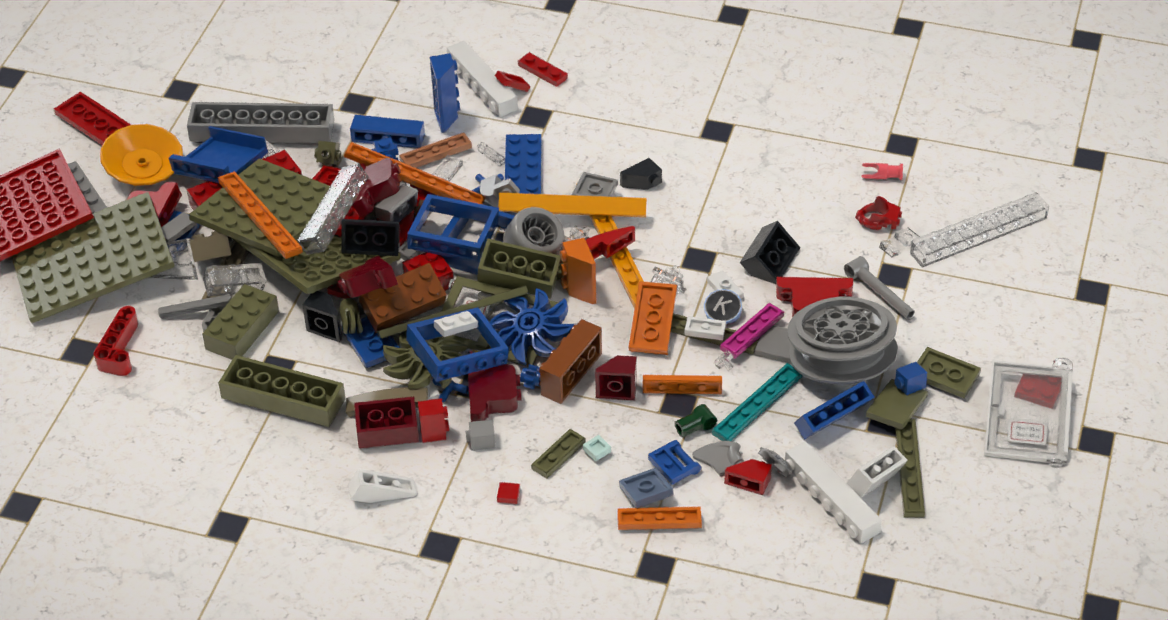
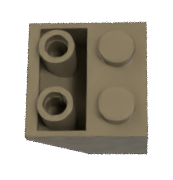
(209, 247)

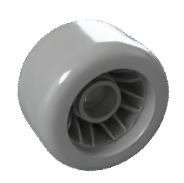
(535, 230)

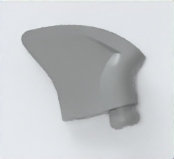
(719, 455)

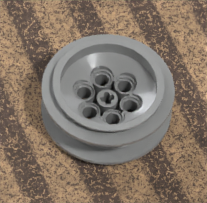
(842, 340)

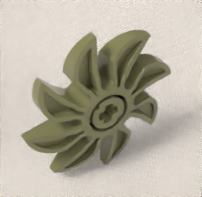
(407, 363)

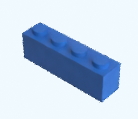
(401, 131)
(834, 410)

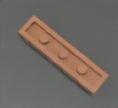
(436, 150)

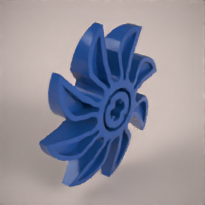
(532, 325)

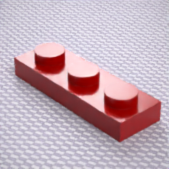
(542, 69)

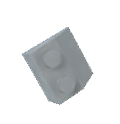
(397, 206)

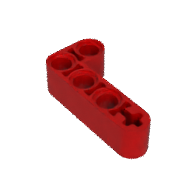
(110, 351)

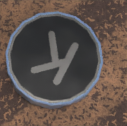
(723, 306)

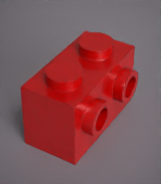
(432, 420)

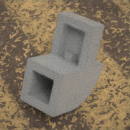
(493, 186)

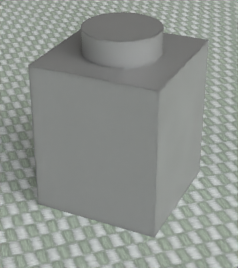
(481, 435)

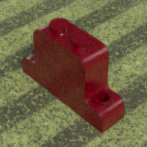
(381, 184)
(367, 277)
(493, 391)

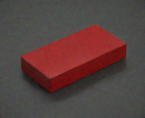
(512, 81)

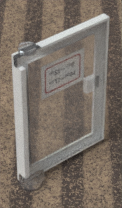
(1029, 411)

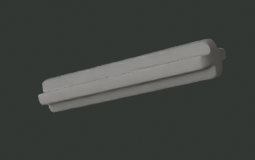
(194, 306)

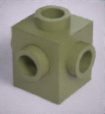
(328, 153)

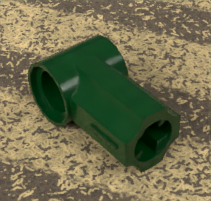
(699, 419)

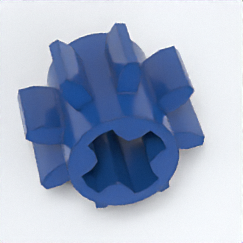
(530, 376)

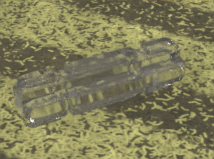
(491, 154)

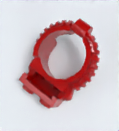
(889, 211)

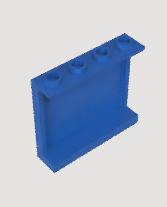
(220, 155)

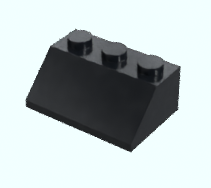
(370, 237)
(770, 253)

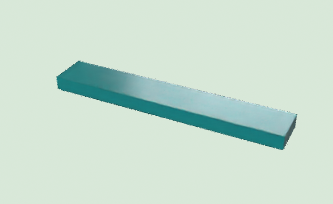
(756, 403)

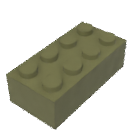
(518, 266)
(240, 322)

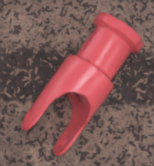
(884, 171)

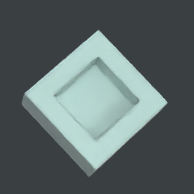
(597, 448)

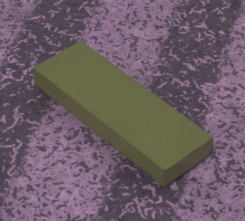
(558, 453)

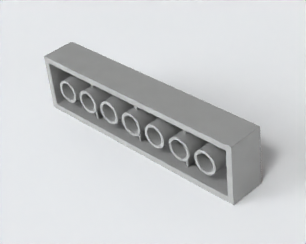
(270, 120)

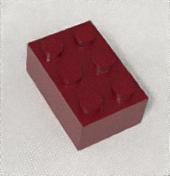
(386, 422)

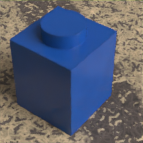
(910, 378)

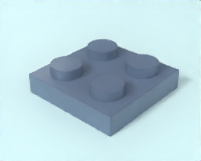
(646, 487)

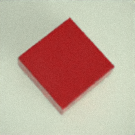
(508, 493)

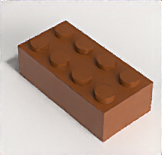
(413, 295)
(570, 361)

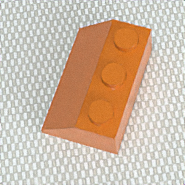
(578, 270)

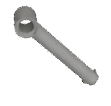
(860, 268)

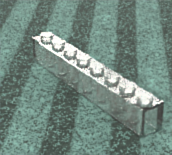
(979, 229)

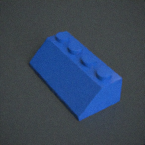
(444, 90)

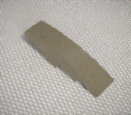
(419, 395)

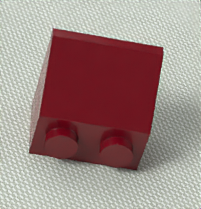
(617, 378)

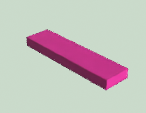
(752, 330)

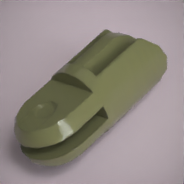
(350, 316)

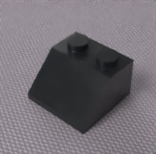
(321, 316)

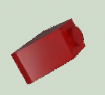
(749, 476)

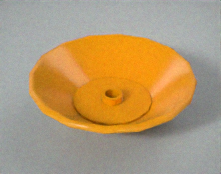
(140, 154)

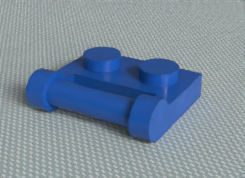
(670, 466)

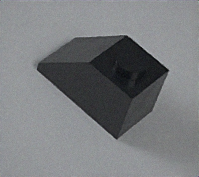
(641, 175)

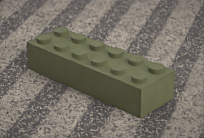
(282, 390)

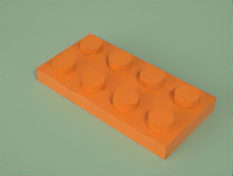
(653, 318)

